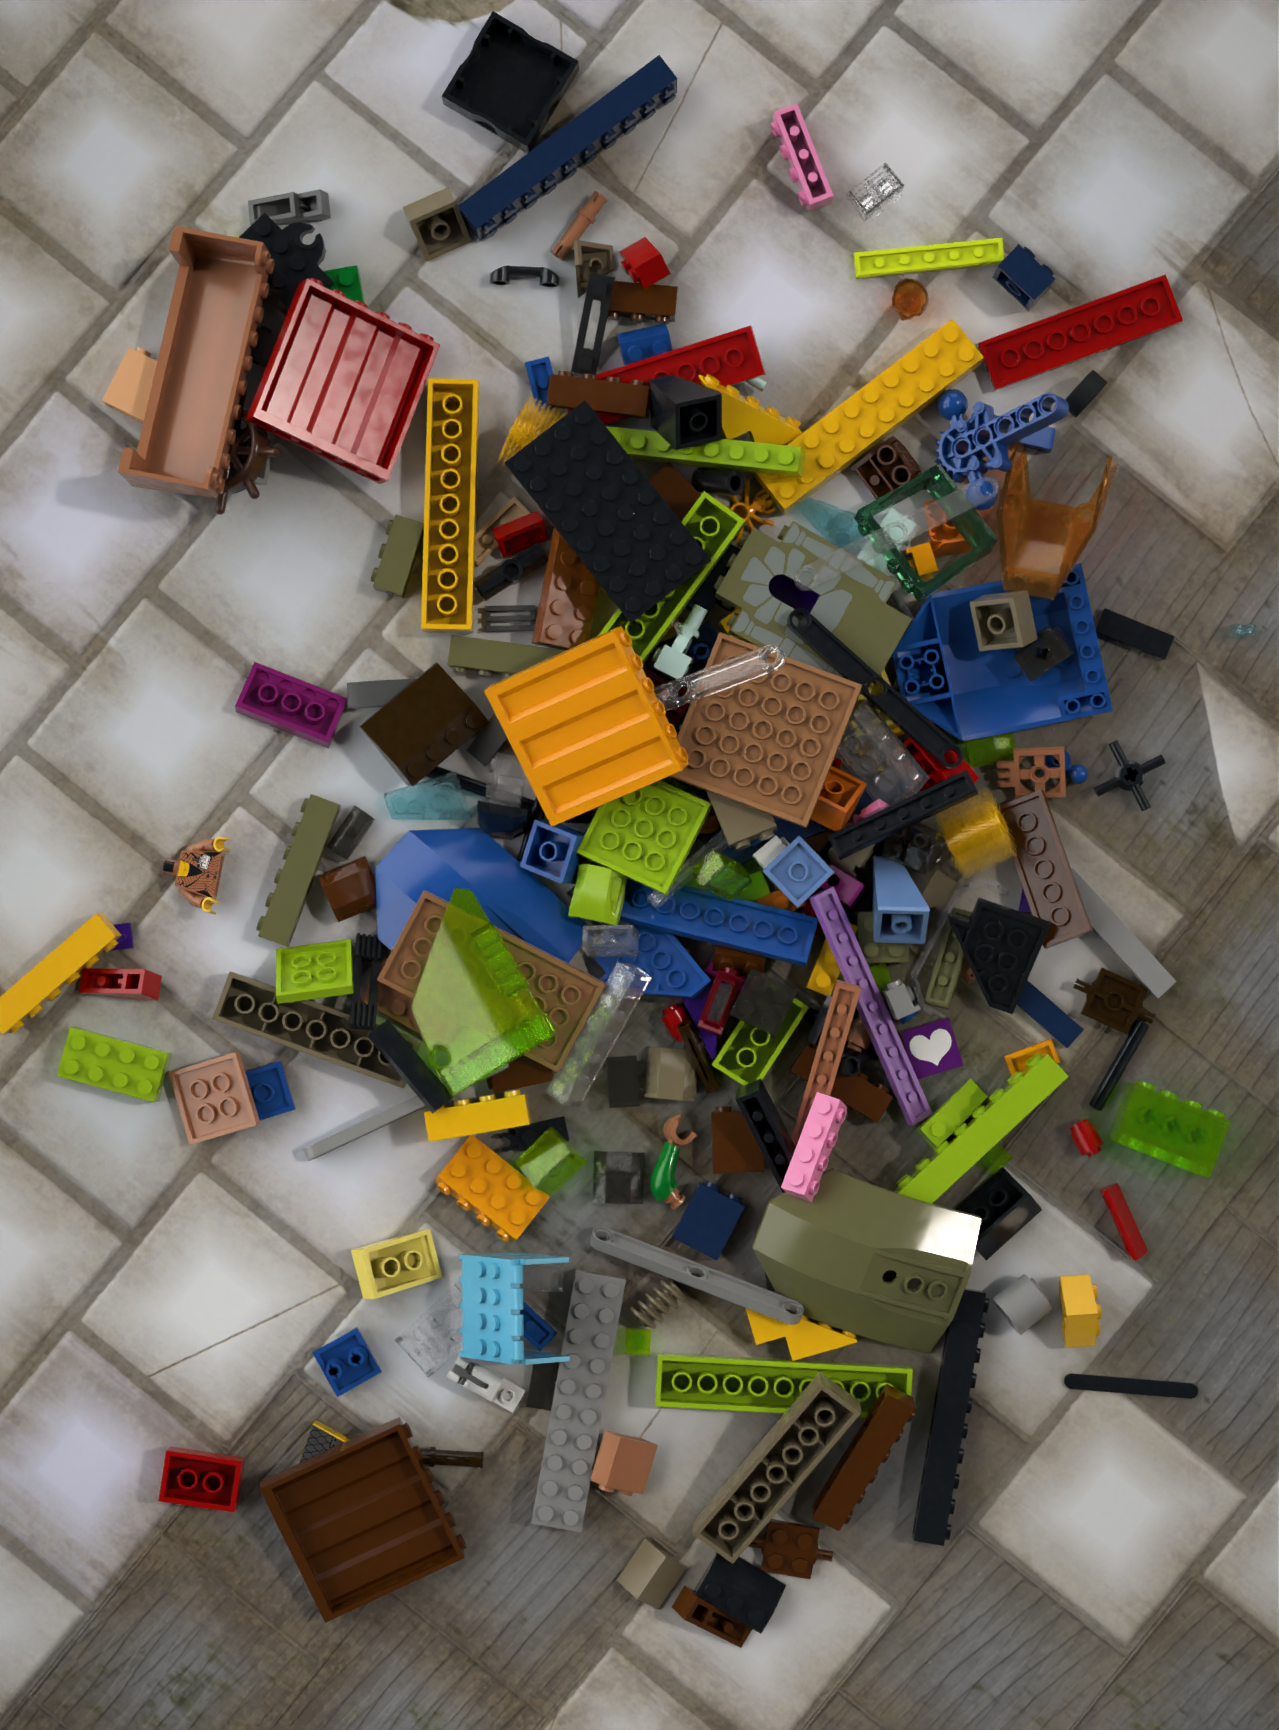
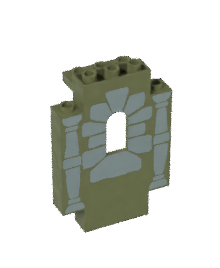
(848, 605)

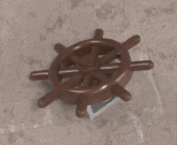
(248, 460)

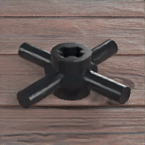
(1139, 771)

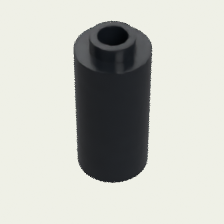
(718, 481)

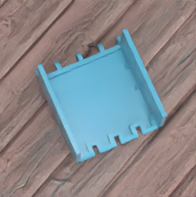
(493, 1307)

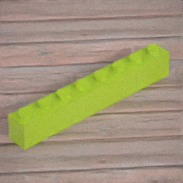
(721, 454)

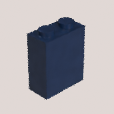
(708, 1219)

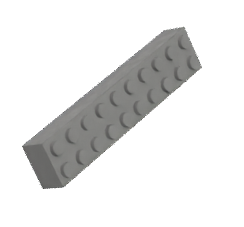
(578, 1400)

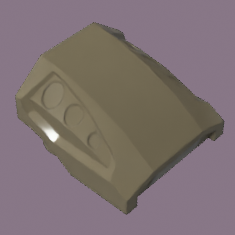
(670, 1075)

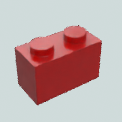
(644, 263)

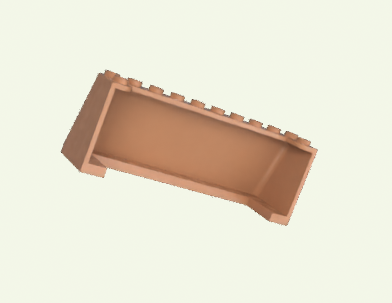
(201, 364)

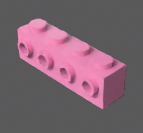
(803, 158)
(814, 1147)

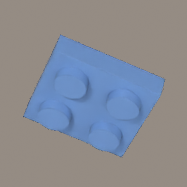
(798, 871)

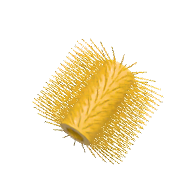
(525, 431)
(976, 832)

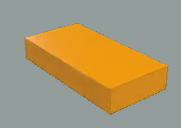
(1017, 1060)

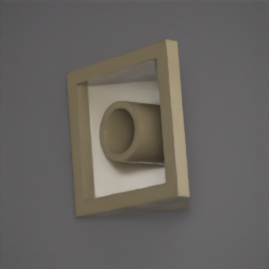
(651, 1574)

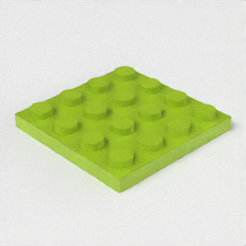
(646, 834)

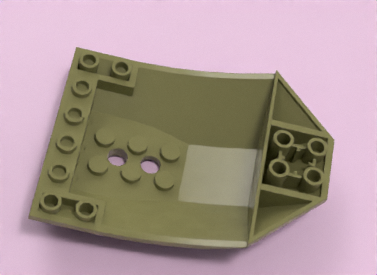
(843, 1242)

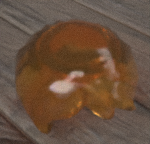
(909, 298)

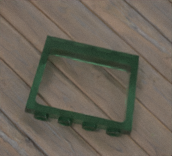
(969, 525)

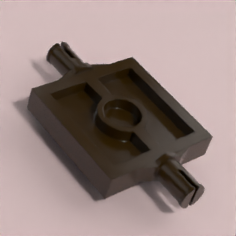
(1114, 1001)

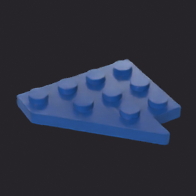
(666, 962)

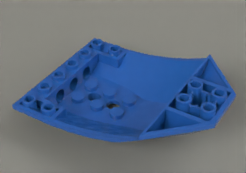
(987, 691)
(476, 862)

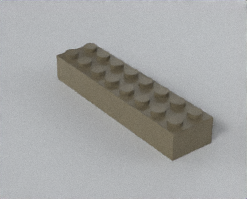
(304, 1027)
(776, 1467)

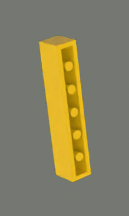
(55, 971)

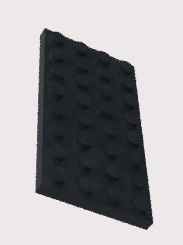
(607, 512)

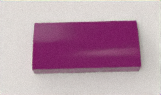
(291, 705)

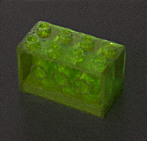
(1175, 1145)

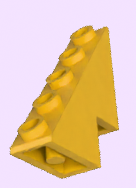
(747, 415)
(803, 1339)

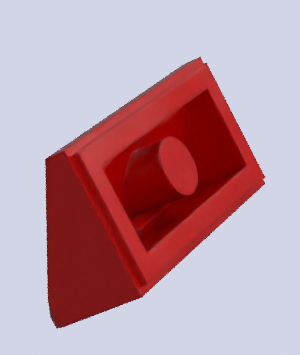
(520, 534)

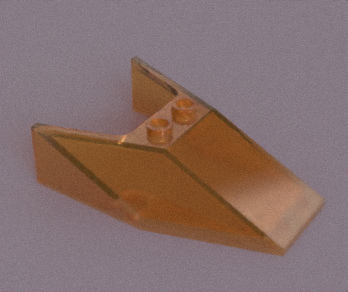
(1040, 537)

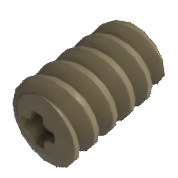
(658, 1304)

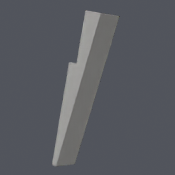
(1123, 942)

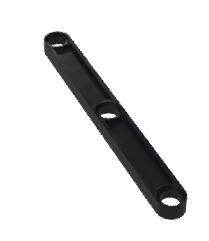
(888, 702)

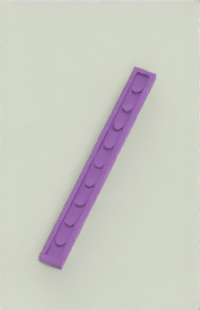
(871, 1005)

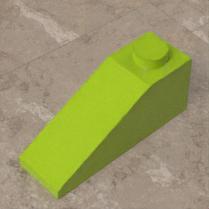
(951, 1114)

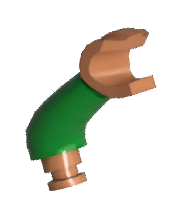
(663, 1176)

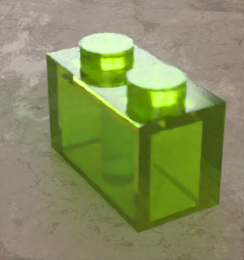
(721, 875)

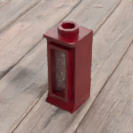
(720, 1000)

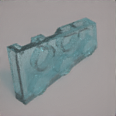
(429, 800)

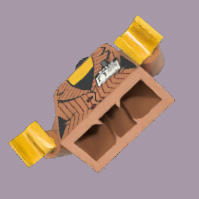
(199, 872)

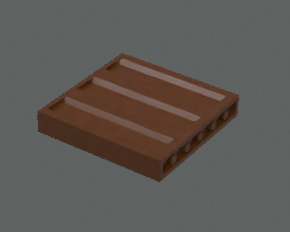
(363, 1519)

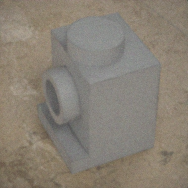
(900, 999)

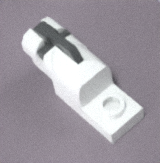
(486, 1383)

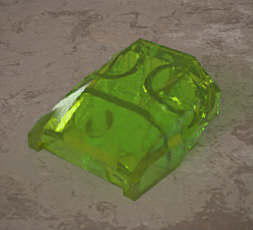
(990, 750)

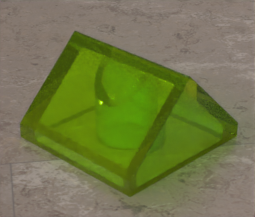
(550, 1162)

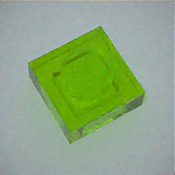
(996, 1158)
(637, 1341)

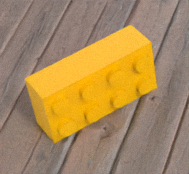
(478, 1117)

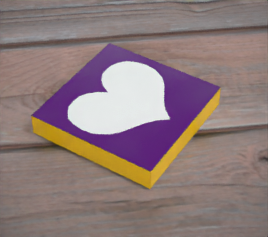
(932, 1048)

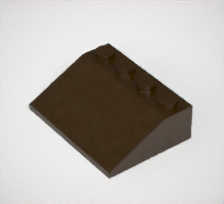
(424, 724)

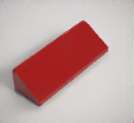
(1124, 1221)

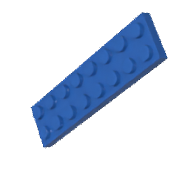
(723, 922)

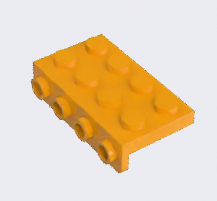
(491, 1189)

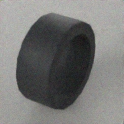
(1085, 392)

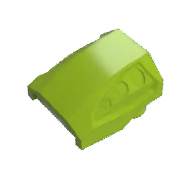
(598, 894)

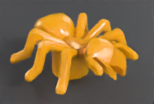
(746, 511)

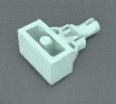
(673, 660)

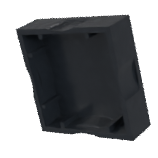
(510, 82)

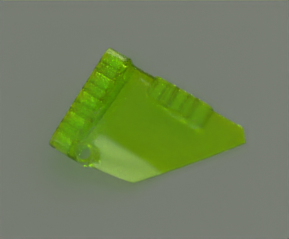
(475, 999)

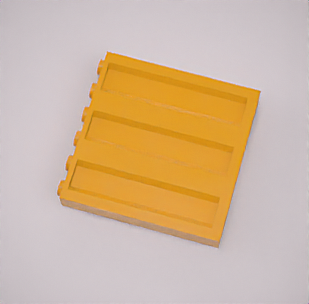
(587, 726)

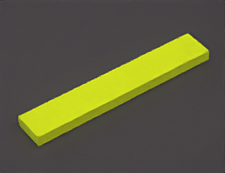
(928, 258)

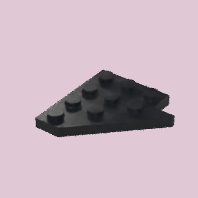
(1000, 949)

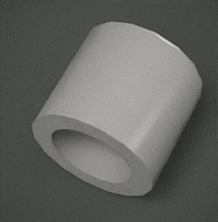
(1023, 1303)

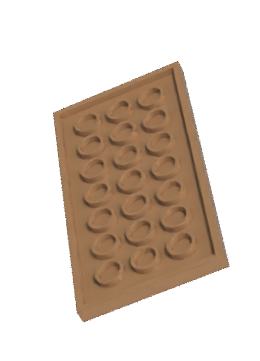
(556, 985)

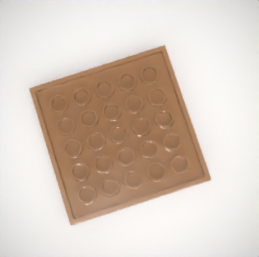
(769, 736)

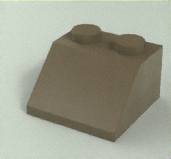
(437, 224)

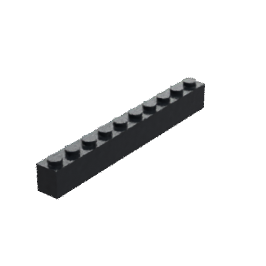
(948, 1420)

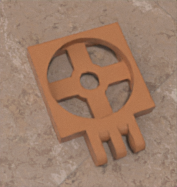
(1014, 774)

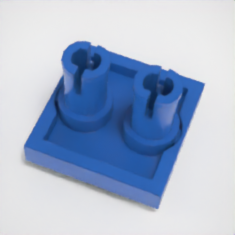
(347, 1362)

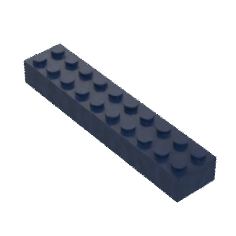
(569, 148)

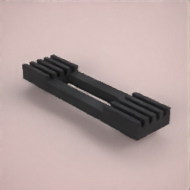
(599, 288)
(364, 1015)

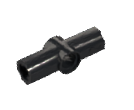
(497, 581)

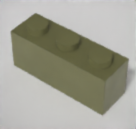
(398, 556)

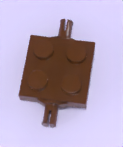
(790, 1549)

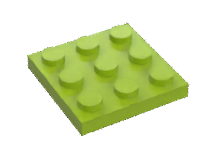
(314, 971)

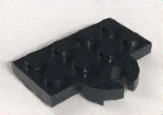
(291, 257)

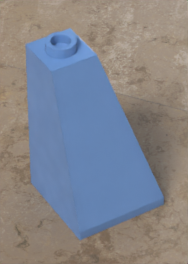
(898, 906)

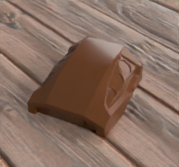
(887, 467)
(350, 889)

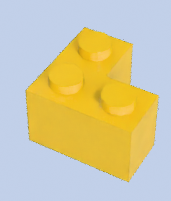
(1079, 1311)

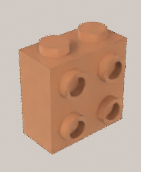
(623, 1463)

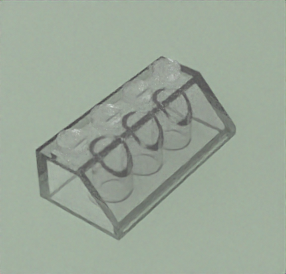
(879, 757)

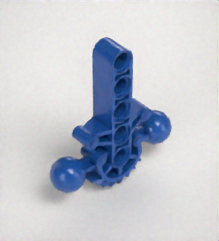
(953, 405)

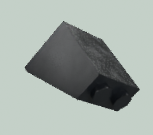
(685, 412)

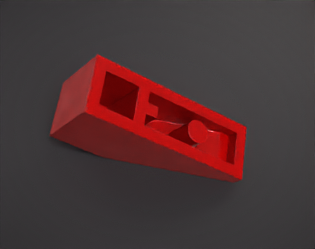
(121, 983)

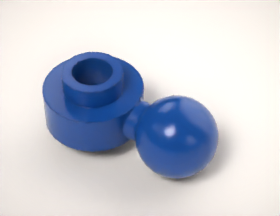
(1077, 773)

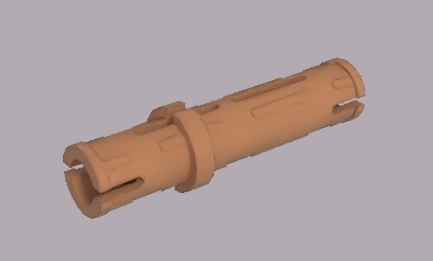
(579, 225)

